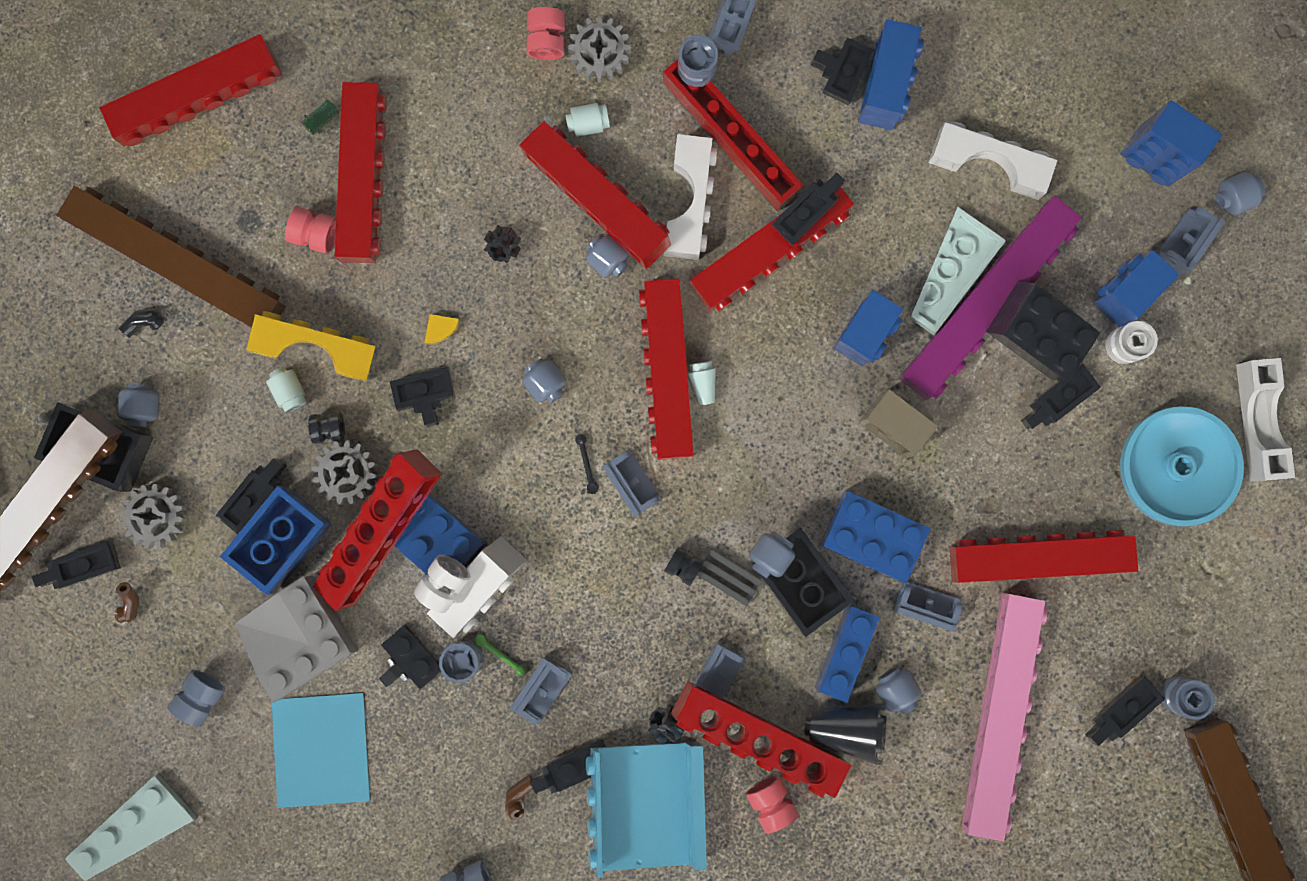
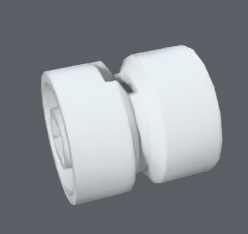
(1131, 342)
(442, 583)

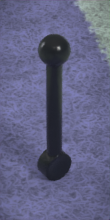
(592, 487)

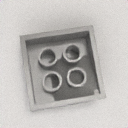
(293, 638)

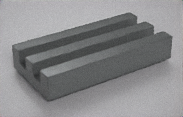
(750, 591)

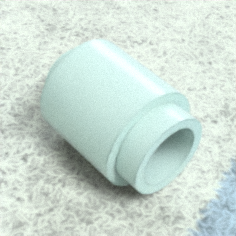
(587, 119)
(286, 389)

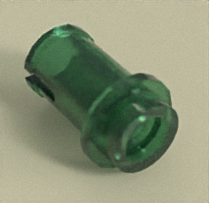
(319, 117)

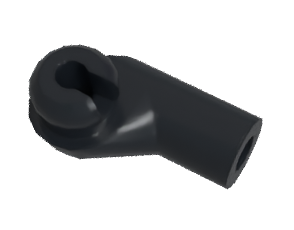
(140, 318)

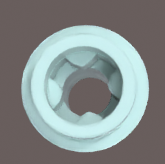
(703, 377)

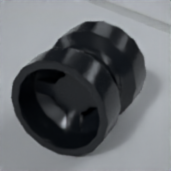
(326, 427)
(684, 566)

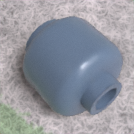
(1240, 193)
(606, 256)
(544, 381)
(138, 405)
(772, 555)
(898, 690)

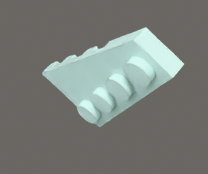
(959, 263)
(137, 824)

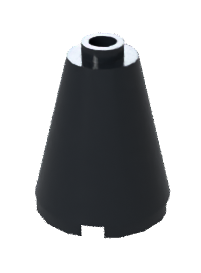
(850, 730)

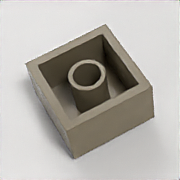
(899, 423)

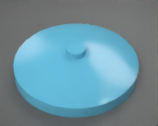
(1181, 466)

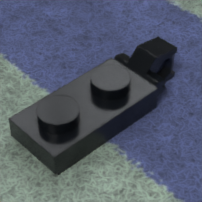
(807, 209)
(1061, 399)
(251, 495)
(79, 566)
(1125, 711)
(565, 770)

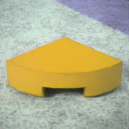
(440, 328)

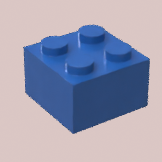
(1135, 287)
(868, 328)

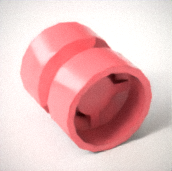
(546, 27)
(307, 228)
(770, 801)

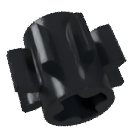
(502, 244)
(664, 725)

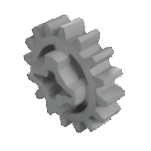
(611, 49)
(350, 462)
(150, 528)

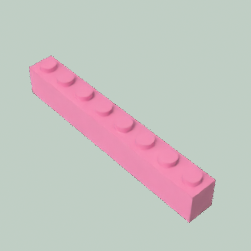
(1003, 717)

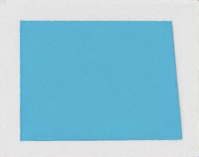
(320, 750)

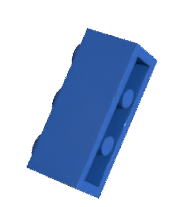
(846, 653)

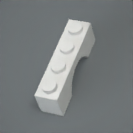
(692, 161)
(1027, 170)
(1259, 392)

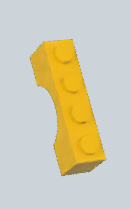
(271, 337)

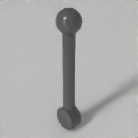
(44, 417)

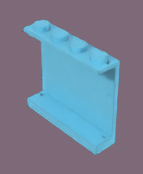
(646, 806)

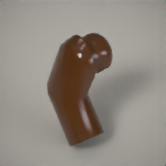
(130, 603)
(516, 798)

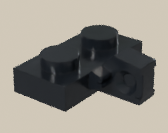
(843, 69)
(423, 393)
(408, 659)

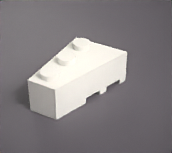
(489, 573)

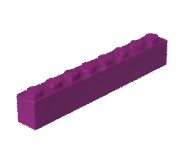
(971, 319)

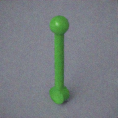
(481, 640)

